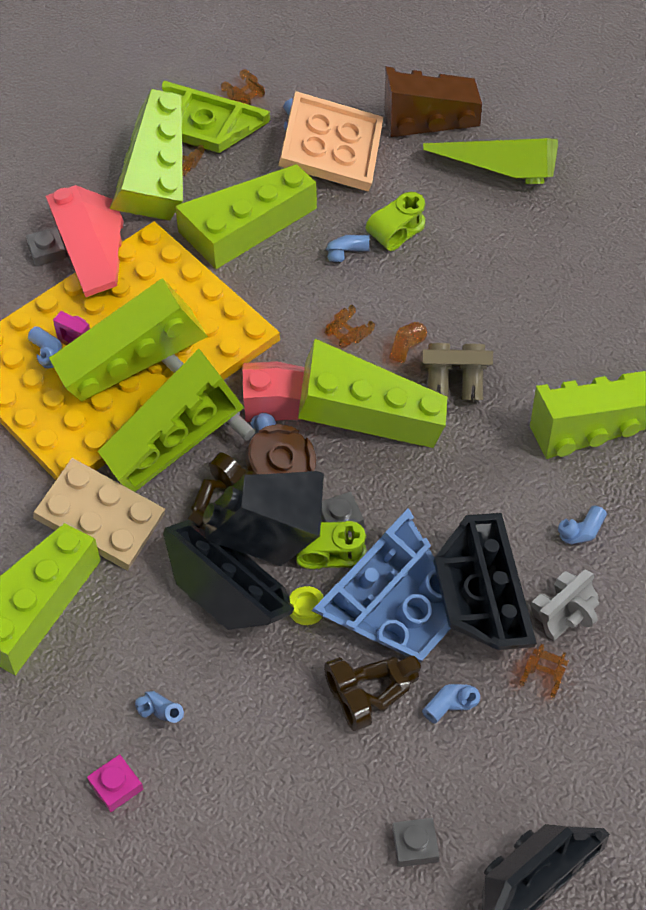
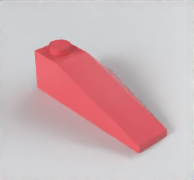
(89, 235)
(272, 389)

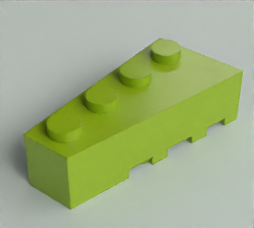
(153, 164)
(246, 213)
(128, 341)
(368, 399)
(588, 413)
(170, 423)
(39, 591)

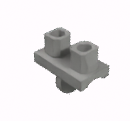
(570, 606)

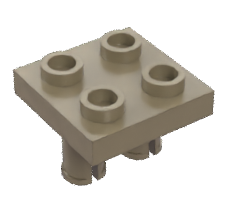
(471, 359)

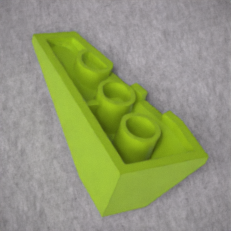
(516, 158)

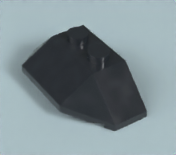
(224, 579)
(483, 584)
(540, 866)

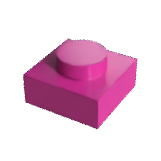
(69, 327)
(115, 783)

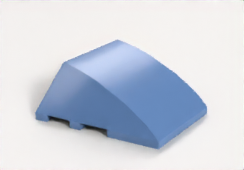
(392, 593)

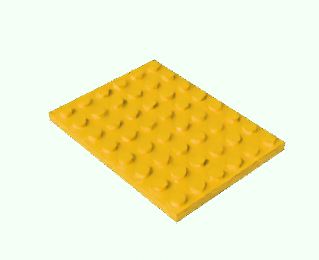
(55, 422)

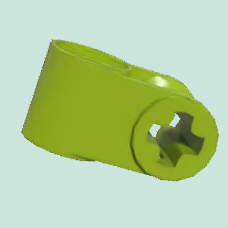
(398, 220)
(333, 547)

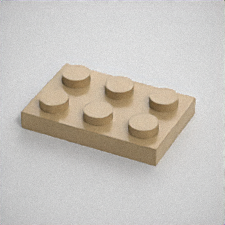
(101, 509)

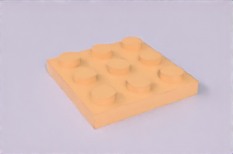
(331, 141)

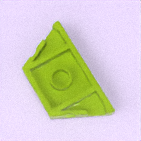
(215, 119)

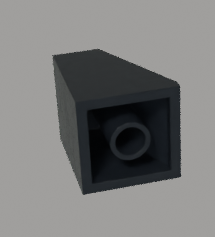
(268, 515)

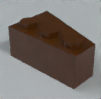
(429, 103)

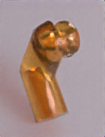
(406, 337)

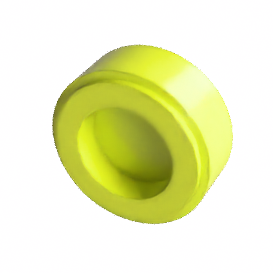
(304, 600)

